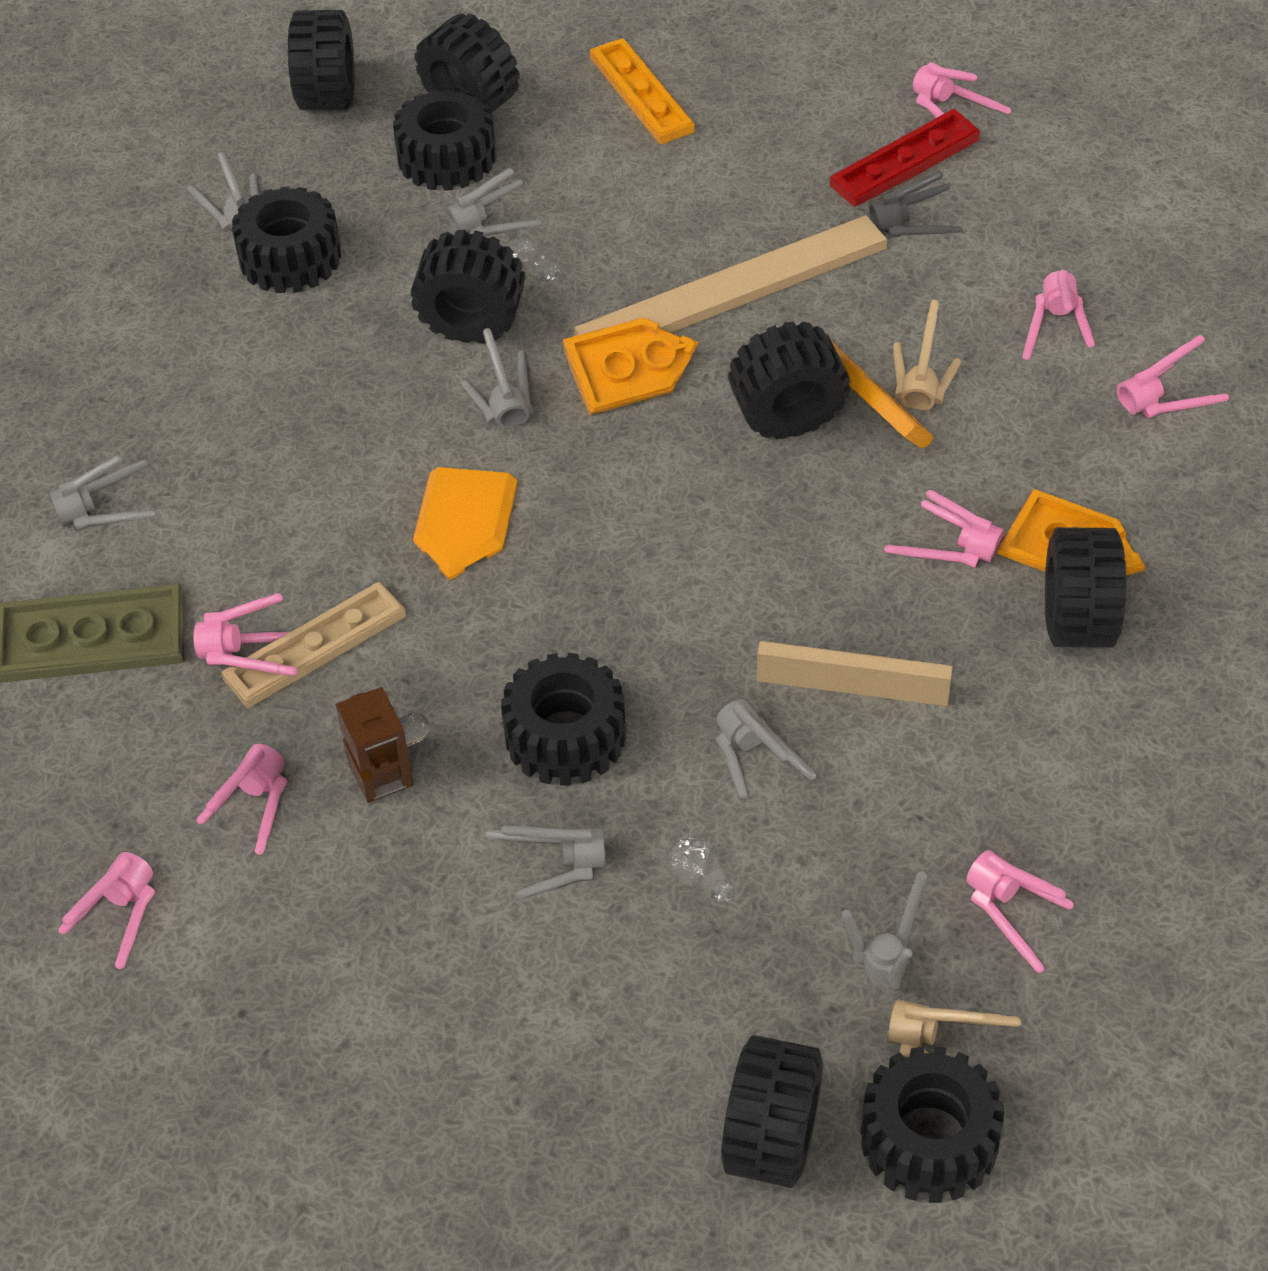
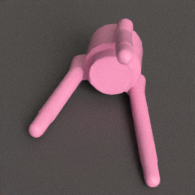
(934, 84)
(1060, 298)
(1145, 388)
(977, 534)
(217, 638)
(255, 774)
(998, 879)
(122, 883)

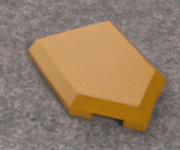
(626, 363)
(464, 516)
(1037, 520)

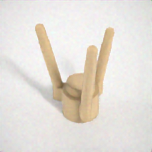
(920, 385)
(918, 1024)

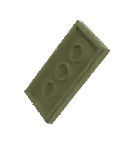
(91, 632)

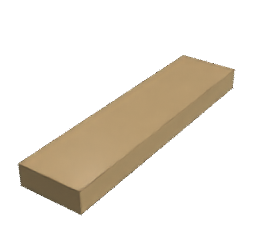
(317, 642)
(854, 673)

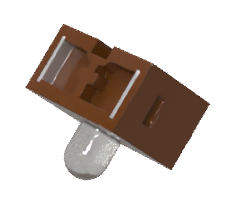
(378, 742)

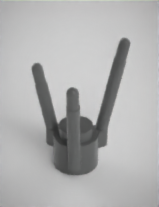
(892, 209)

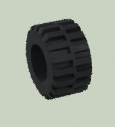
(468, 58)
(321, 59)
(444, 139)
(286, 239)
(467, 286)
(789, 380)
(1085, 587)
(570, 747)
(771, 1111)
(925, 1162)

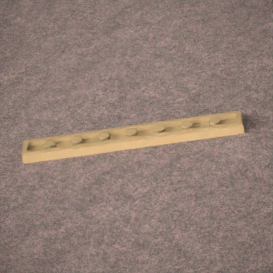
(751, 278)

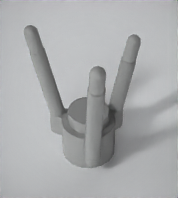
(232, 202)
(469, 211)
(508, 404)
(74, 499)
(746, 730)
(579, 848)
(887, 954)

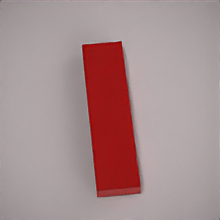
(905, 158)

